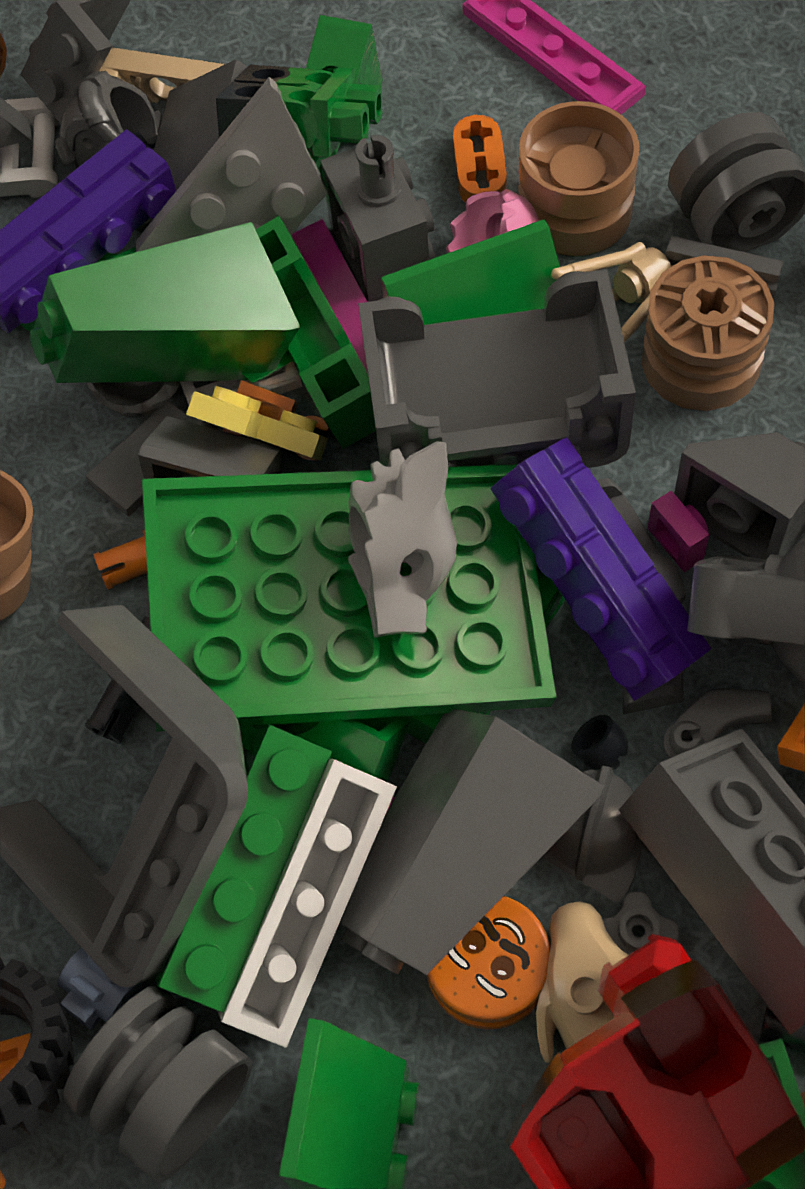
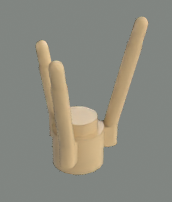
(633, 282)

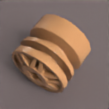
(706, 332)

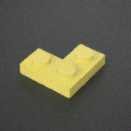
(241, 415)

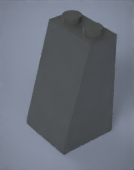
(460, 838)

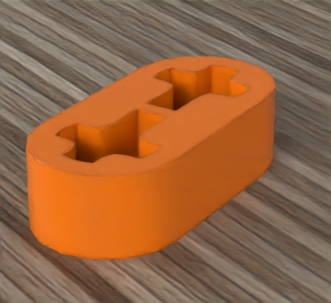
(468, 162)

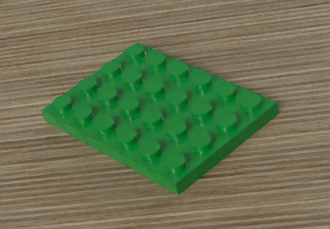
(270, 616)

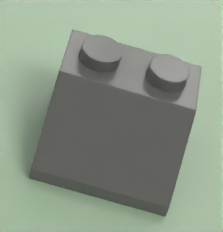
(201, 450)
(747, 491)

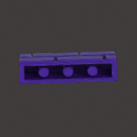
(79, 222)
(599, 568)

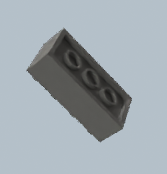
(737, 854)

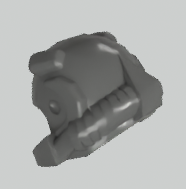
(99, 113)

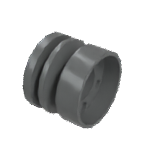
(157, 1082)

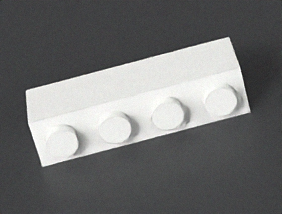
(308, 902)

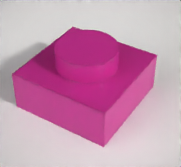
(679, 530)

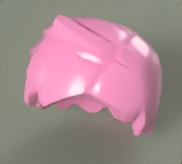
(489, 216)

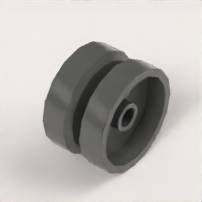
(740, 183)

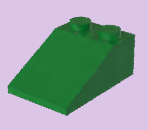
(347, 1114)

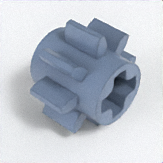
(91, 991)

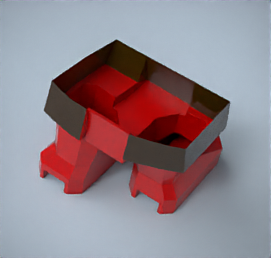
(660, 1091)

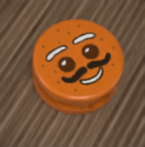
(494, 969)

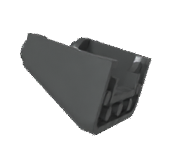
(504, 380)

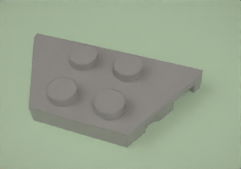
(246, 177)

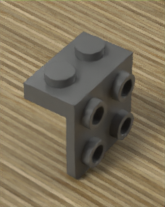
(70, 48)

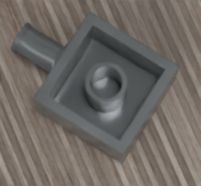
(376, 213)

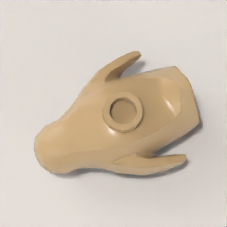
(573, 976)

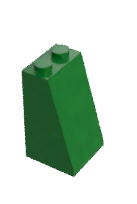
(167, 314)

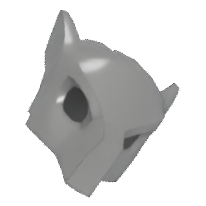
(401, 521)

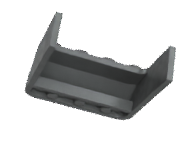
(196, 797)

